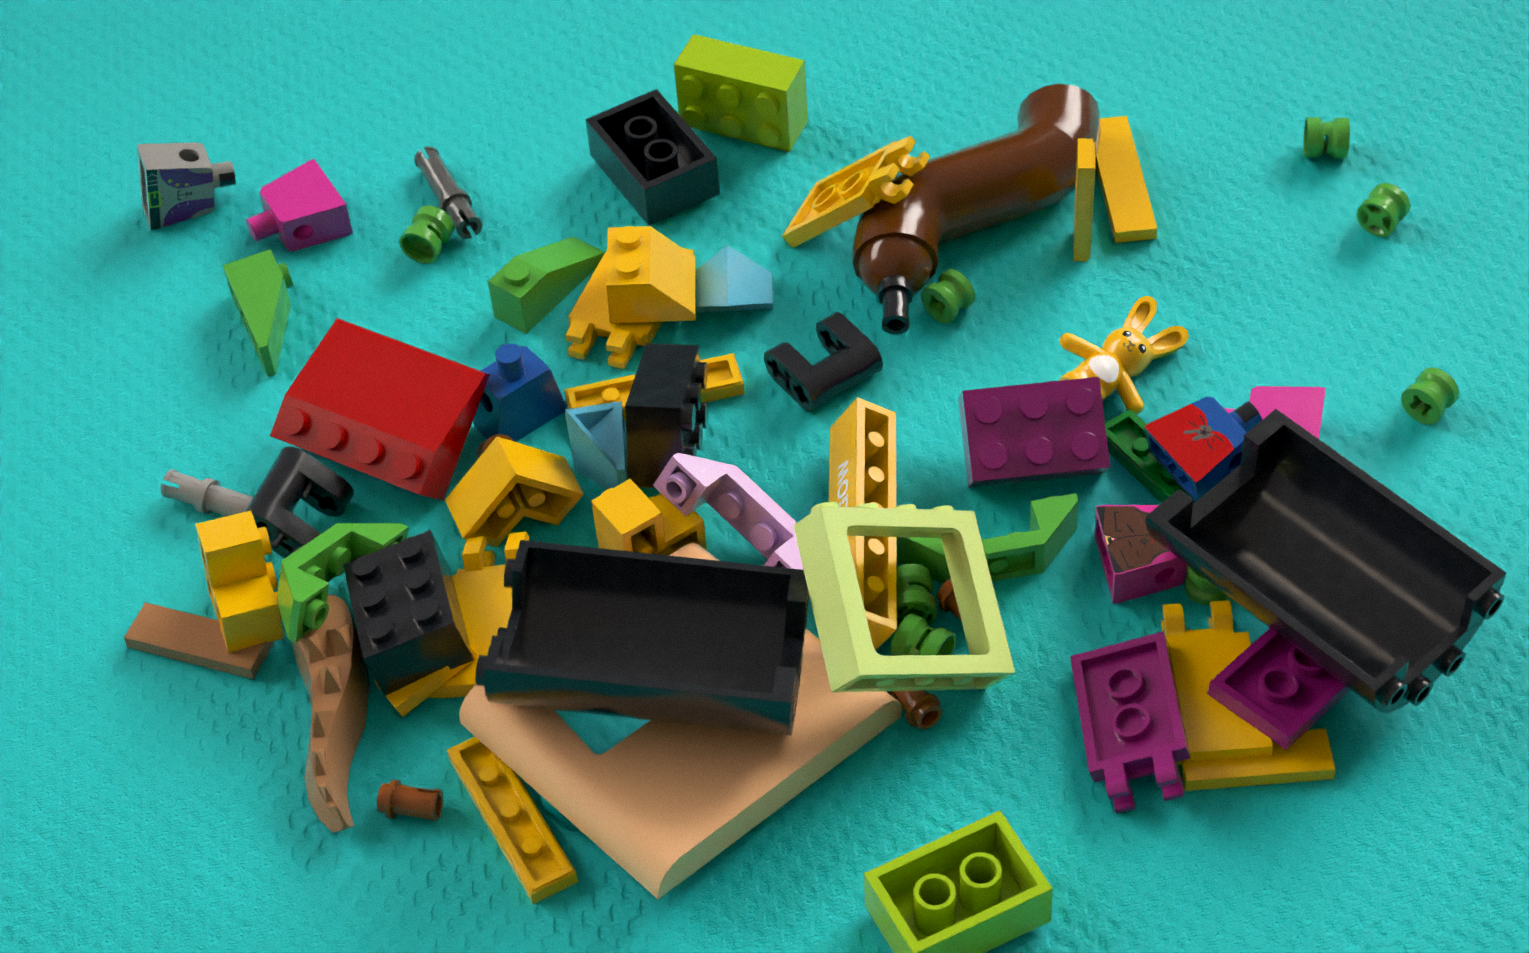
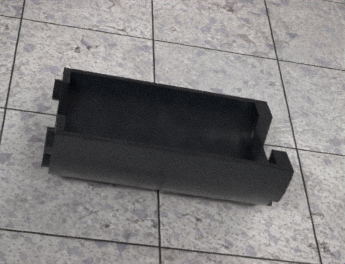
(1335, 564)
(650, 638)

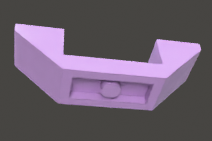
(694, 480)

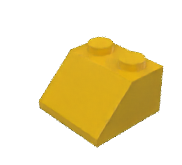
(648, 277)

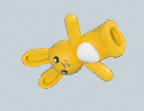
(1124, 353)

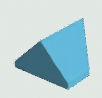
(732, 283)
(599, 443)

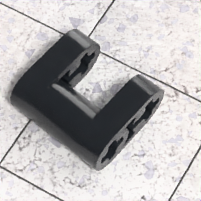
(849, 363)
(292, 478)

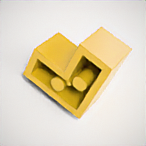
(510, 484)
(635, 523)
(240, 580)

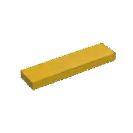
(1123, 183)
(722, 382)
(513, 820)

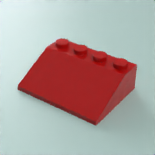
(382, 408)

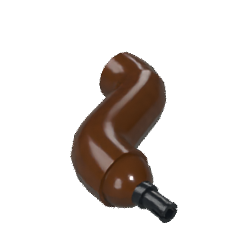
(970, 193)

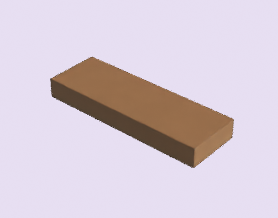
(192, 640)

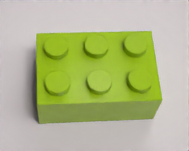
(741, 92)
(960, 892)

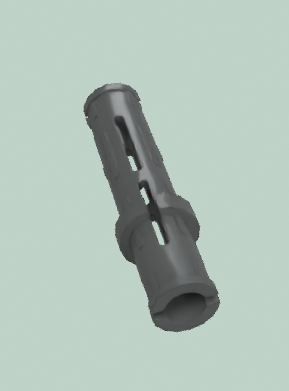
(451, 198)

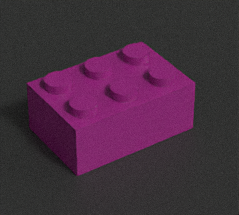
(1033, 432)

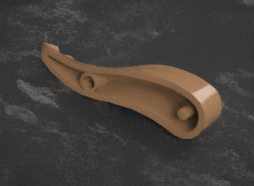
(338, 695)

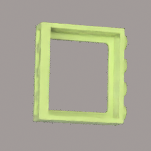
(841, 615)

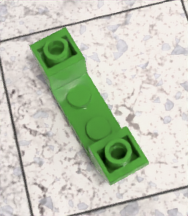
(1007, 556)
(310, 568)

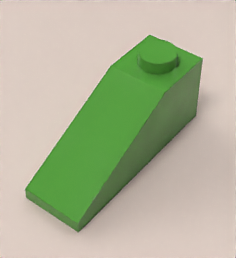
(540, 280)
(262, 301)

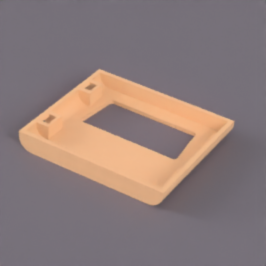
(675, 789)

